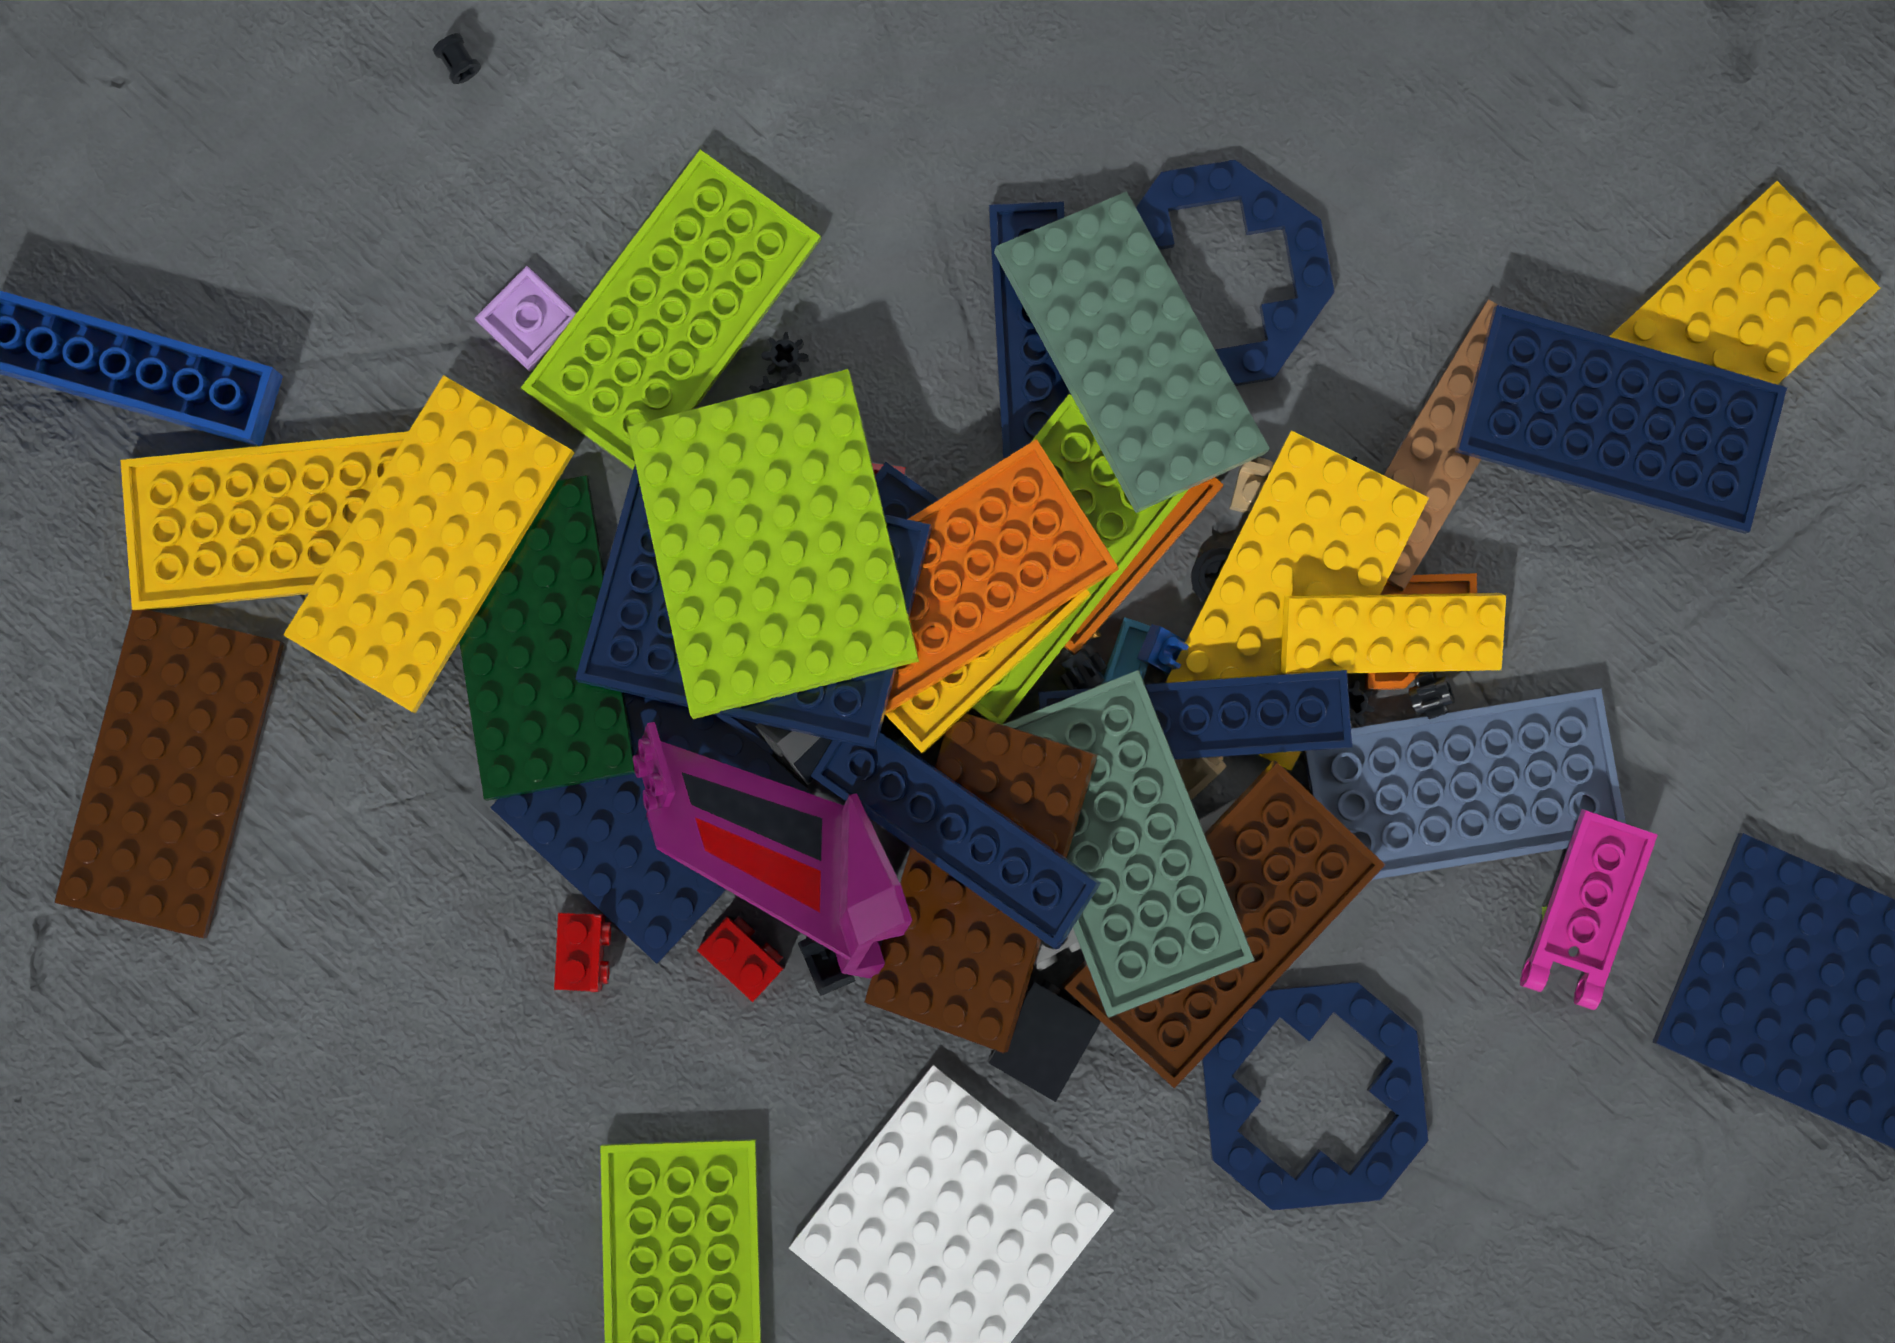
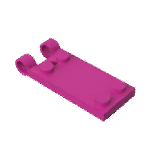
(1590, 904)

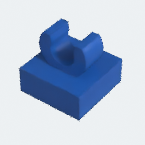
(1161, 649)

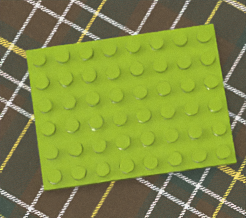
(772, 544)

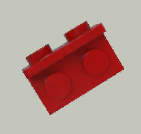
(581, 952)
(741, 957)

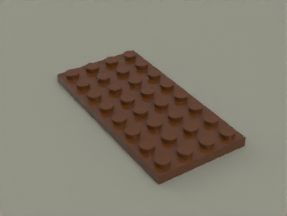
(169, 773)
(1288, 879)
(961, 957)

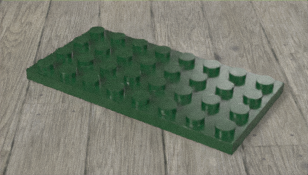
(523, 654)

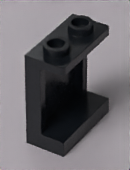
(1047, 1040)

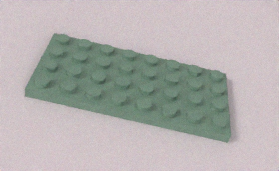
(1131, 351)
(1161, 898)

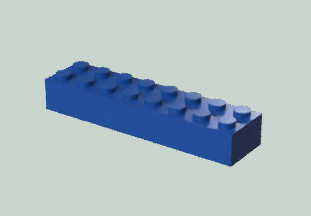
(136, 370)

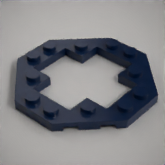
(1262, 211)
(1397, 1087)

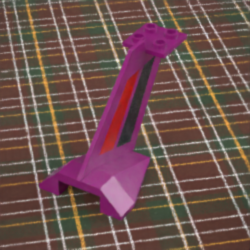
(777, 849)

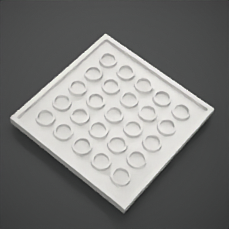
(950, 1222)

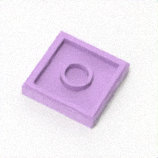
(526, 318)

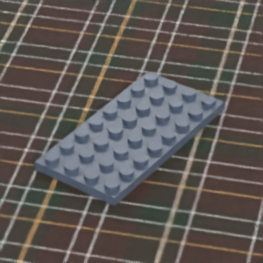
(1472, 782)

